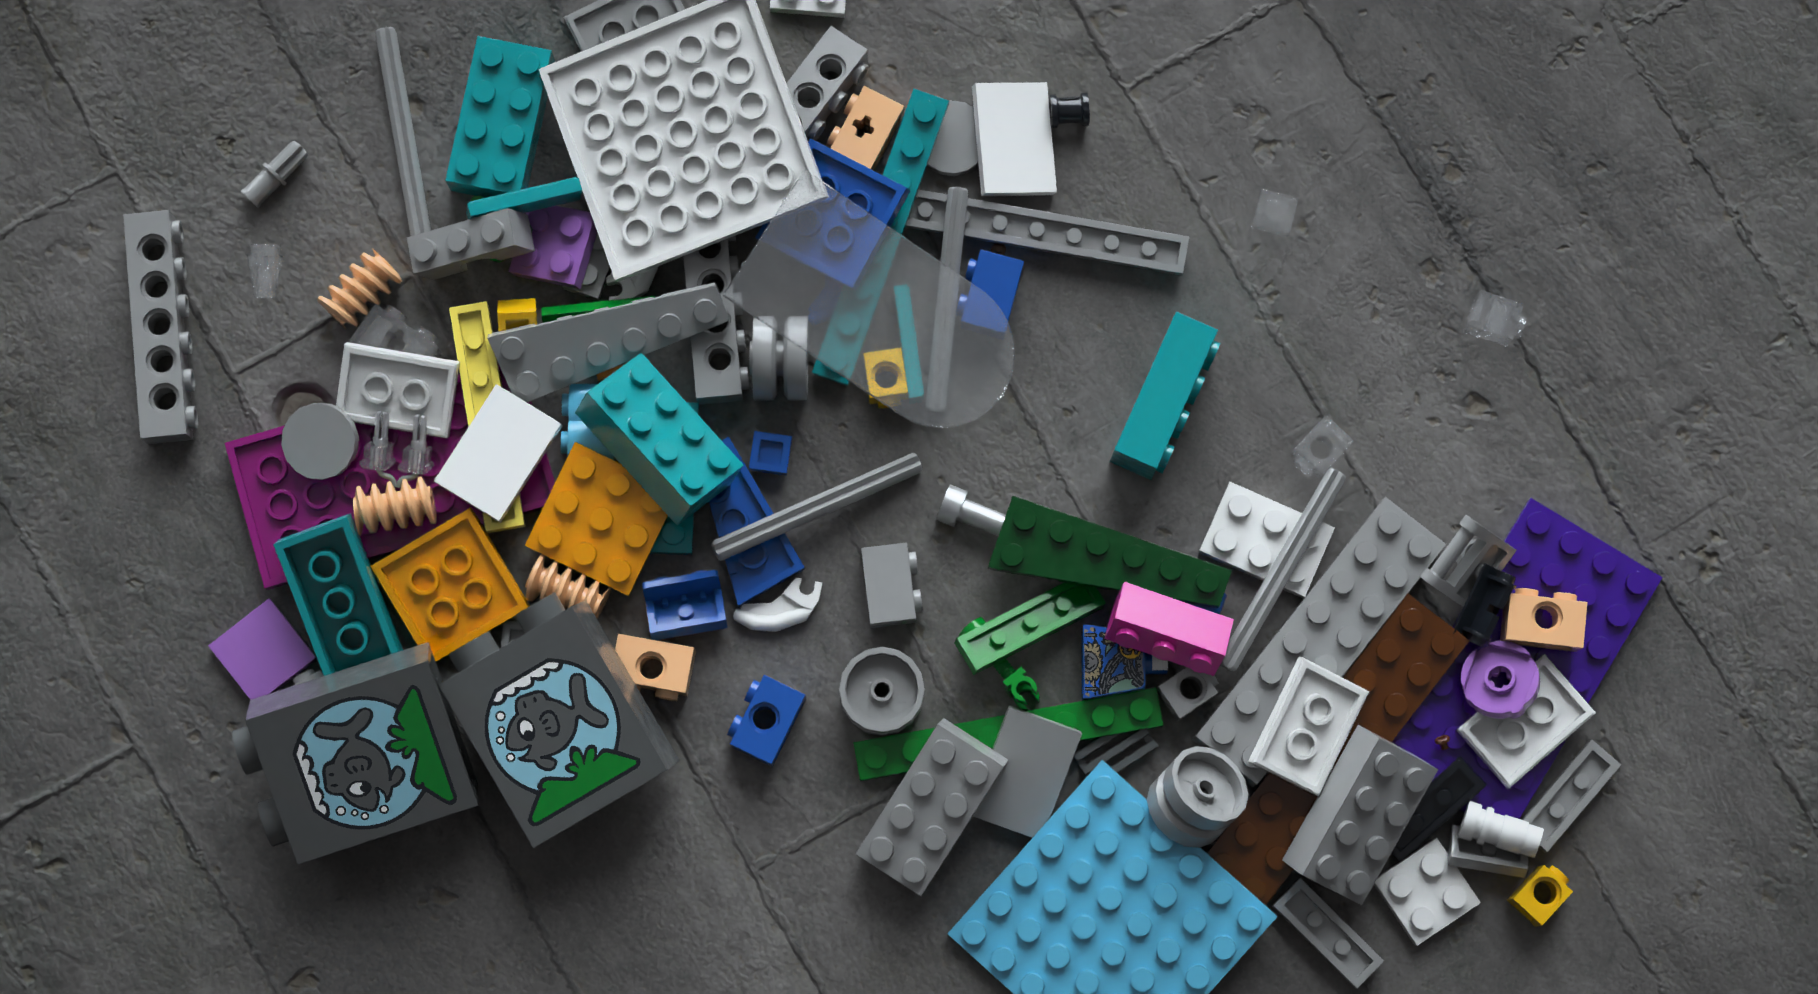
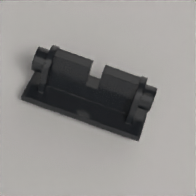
(1483, 603)

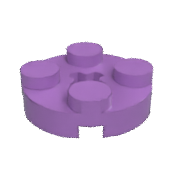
(1510, 699)

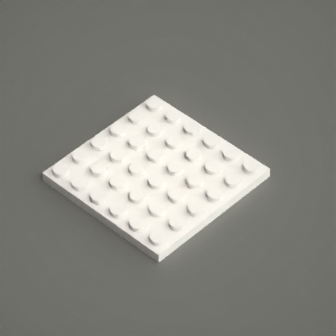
(679, 133)

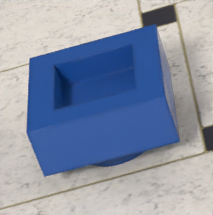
(770, 453)

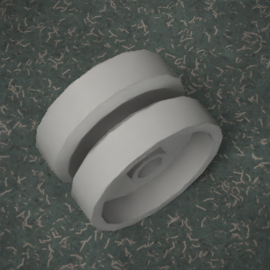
(774, 359)
(878, 714)
(1197, 796)

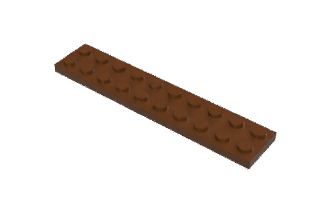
(1399, 673)

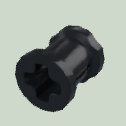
(1069, 110)

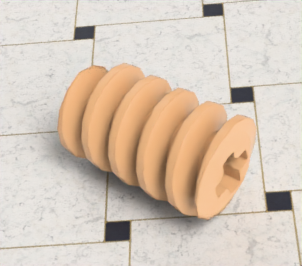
(359, 289)
(393, 505)
(546, 581)

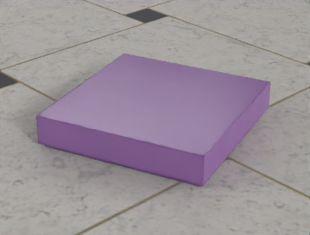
(263, 651)

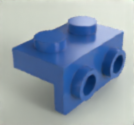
(684, 604)

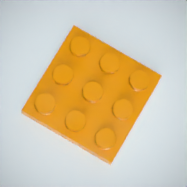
(598, 520)
(450, 585)

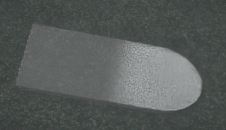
(876, 309)

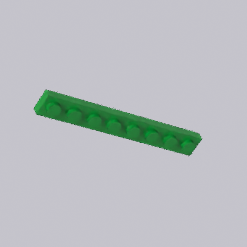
(1092, 717)

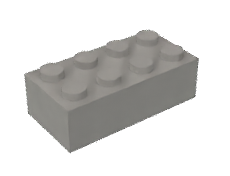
(932, 806)
(1359, 815)

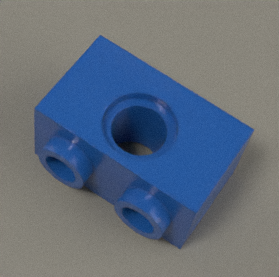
(767, 743)

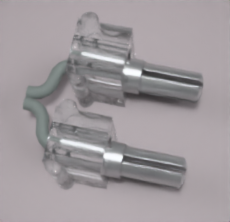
(415, 457)

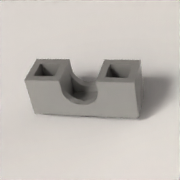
(489, 236)

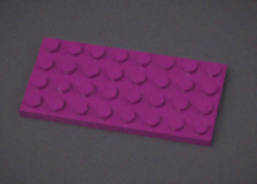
(285, 502)

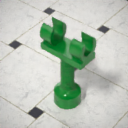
(1015, 681)

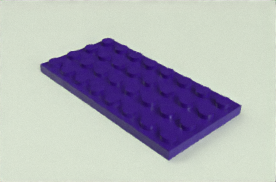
(1551, 559)

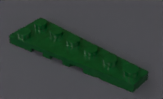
(1073, 550)

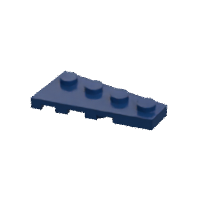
(764, 564)

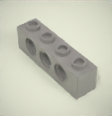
(832, 53)

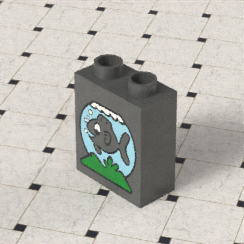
(556, 718)
(357, 754)

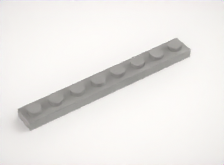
(1056, 233)

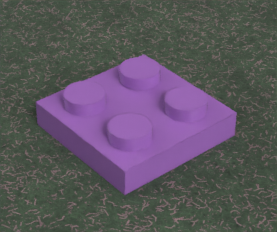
(561, 245)

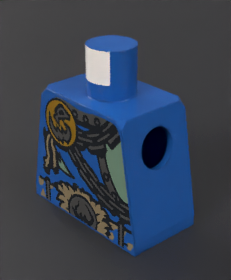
(1111, 668)

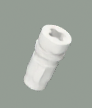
(1499, 830)

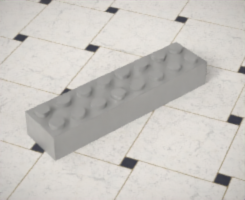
(1326, 626)

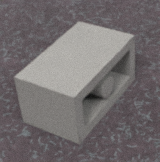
(890, 585)

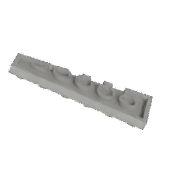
(576, 347)

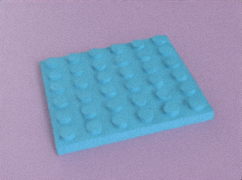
(1110, 905)

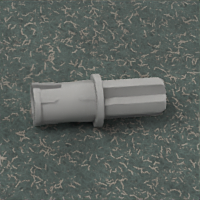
(275, 173)

